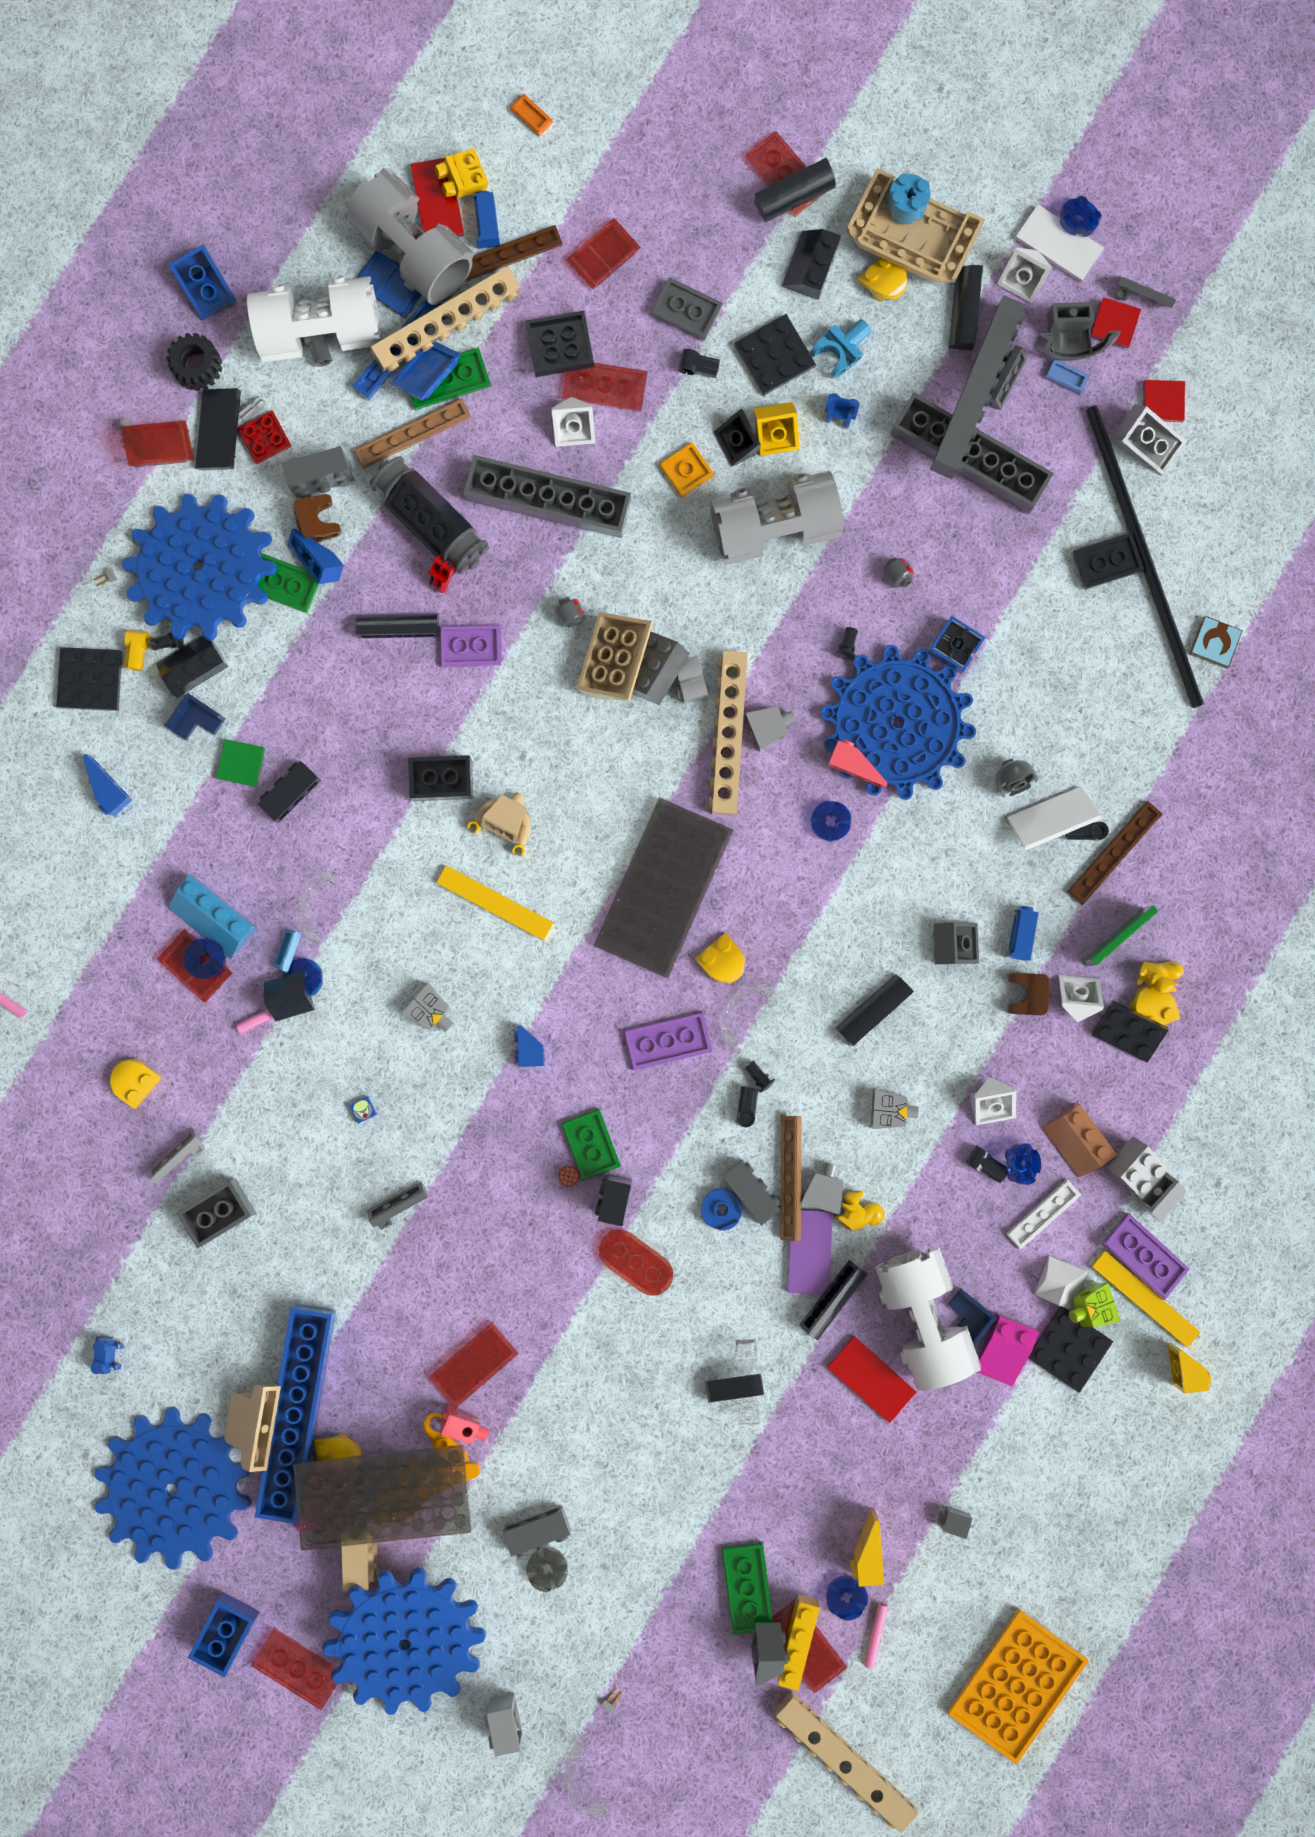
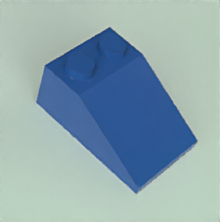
(202, 282)

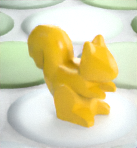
(1161, 975)
(857, 1217)

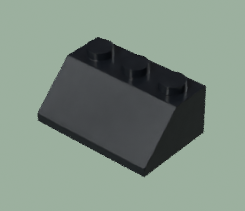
(811, 262)
(191, 666)

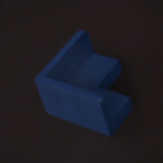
(191, 713)
(975, 1315)

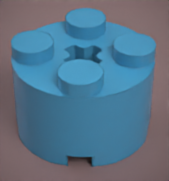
(908, 198)

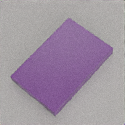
(470, 646)

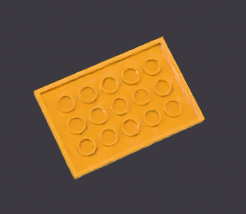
(1017, 1686)

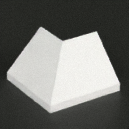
(1025, 273)
(573, 423)
(1080, 996)
(993, 1102)
(1060, 1282)

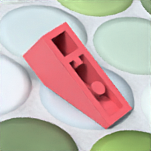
(853, 762)

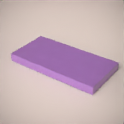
(668, 1041)
(812, 1255)
(1145, 1256)

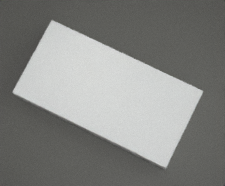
(1067, 252)
(1053, 818)

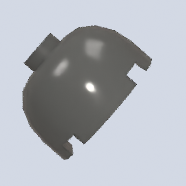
(1015, 777)

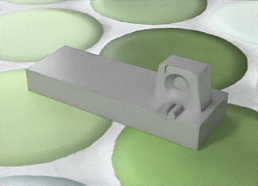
(189, 1144)

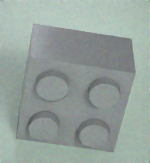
(1137, 1167)
(504, 1725)

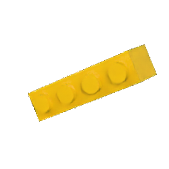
(799, 1640)

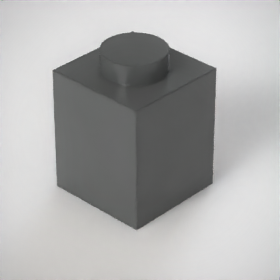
(955, 1522)

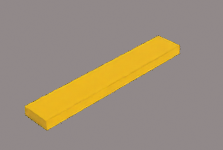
(495, 902)
(1145, 1298)

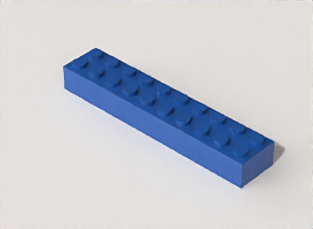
(297, 1410)

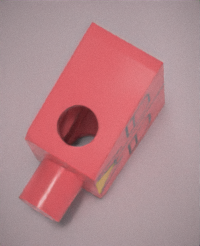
(455, 1425)

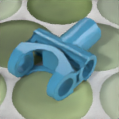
(843, 345)

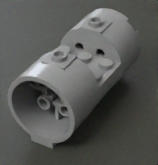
(384, 215)
(809, 509)

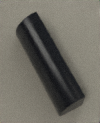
(795, 190)
(965, 308)
(397, 625)
(874, 1010)
(833, 1300)

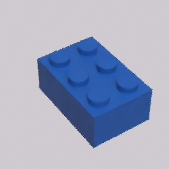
(223, 1634)

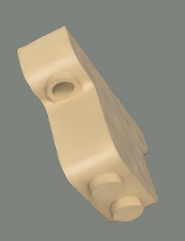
(252, 1424)

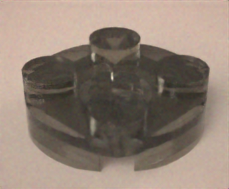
(558, 1564)

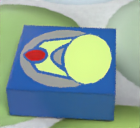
(363, 1109)

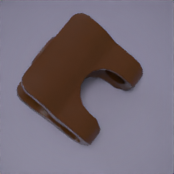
(307, 519)
(1038, 994)

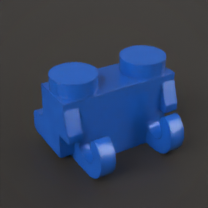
(841, 408)
(105, 1355)

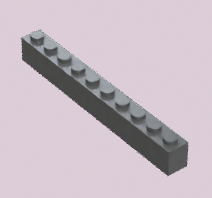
(977, 388)

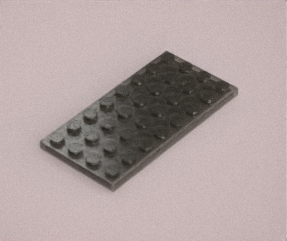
(663, 887)
(382, 1497)

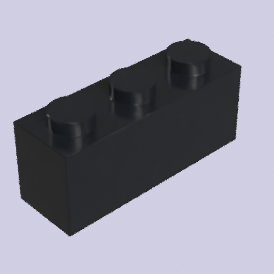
(288, 791)

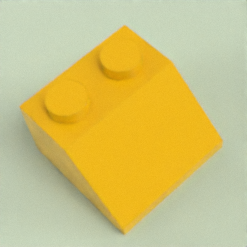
(777, 428)
(1186, 1372)

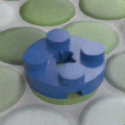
(710, 1205)

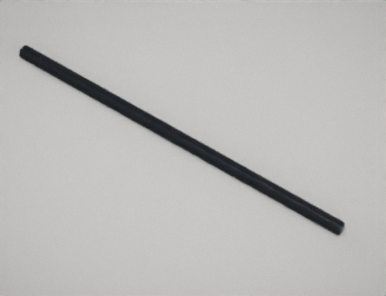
(1148, 564)

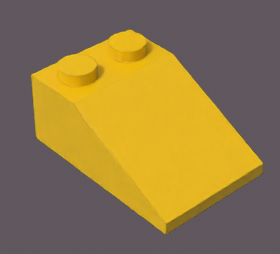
(867, 1555)

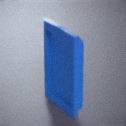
(389, 285)
(426, 371)

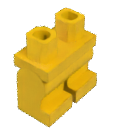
(463, 174)

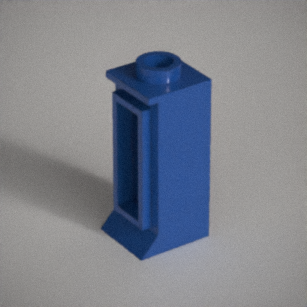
(486, 220)
(1023, 934)

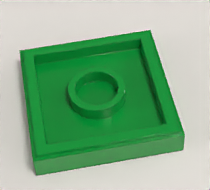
(240, 763)

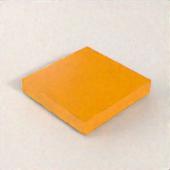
(686, 469)

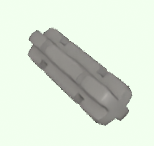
(250, 410)

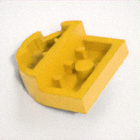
(884, 280)
(722, 960)
(1155, 1005)
(133, 1081)
(336, 1447)

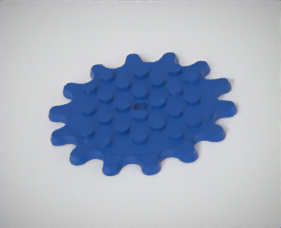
(204, 595)
(916, 696)
(204, 1484)
(397, 1612)

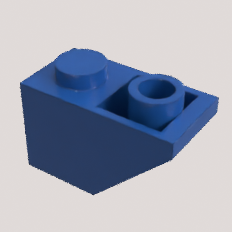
(530, 1049)

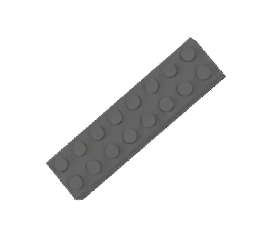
(988, 461)
(547, 496)

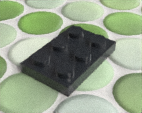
(1108, 561)
(1130, 1031)

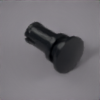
(166, 641)
(847, 645)
(759, 1076)

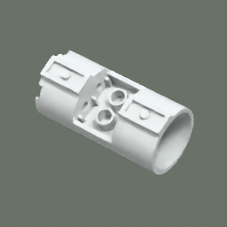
(280, 323)
(937, 1354)

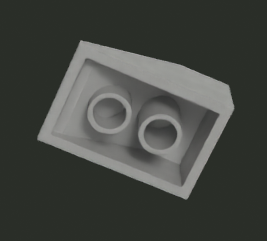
(1148, 438)

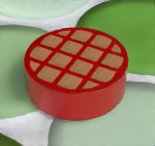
(568, 1176)

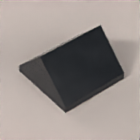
(738, 438)
(288, 996)

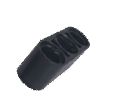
(734, 1388)

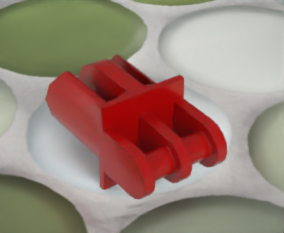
(440, 574)

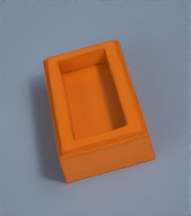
(531, 114)

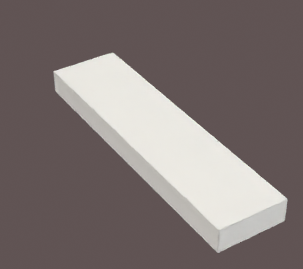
(1043, 1214)

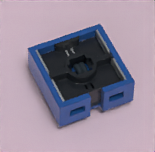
(956, 644)

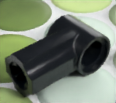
(693, 363)
(1086, 832)
(748, 1104)
(983, 1162)

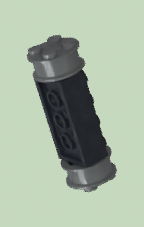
(428, 515)

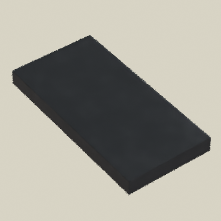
(218, 429)

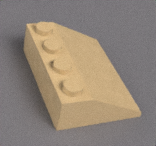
(614, 657)

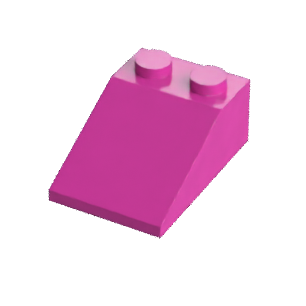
(1006, 1349)

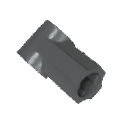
(319, 349)

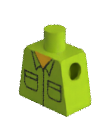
(1094, 1306)

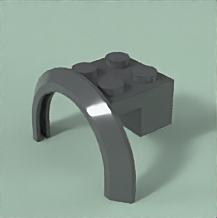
(1070, 333)

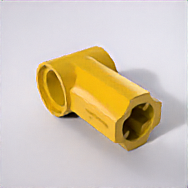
(136, 646)

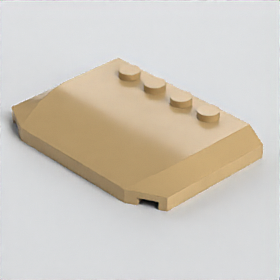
(927, 247)

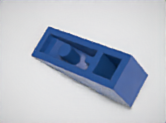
(316, 558)
(105, 788)

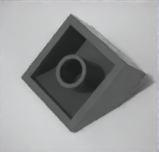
(956, 943)
(768, 1652)

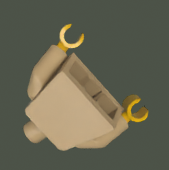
(506, 819)

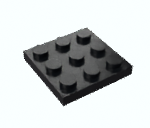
(559, 343)
(775, 354)
(89, 679)
(1069, 1350)

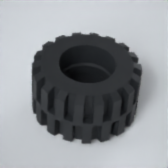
(205, 372)

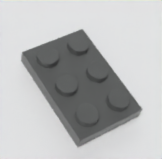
(686, 309)

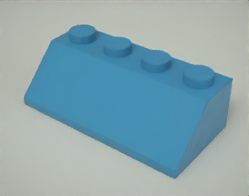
(211, 915)

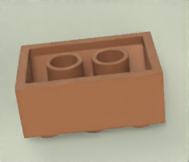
(1079, 1140)

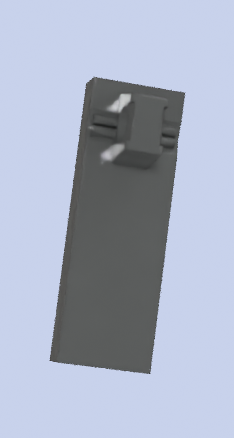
(1126, 286)
(1008, 376)
(382, 1213)

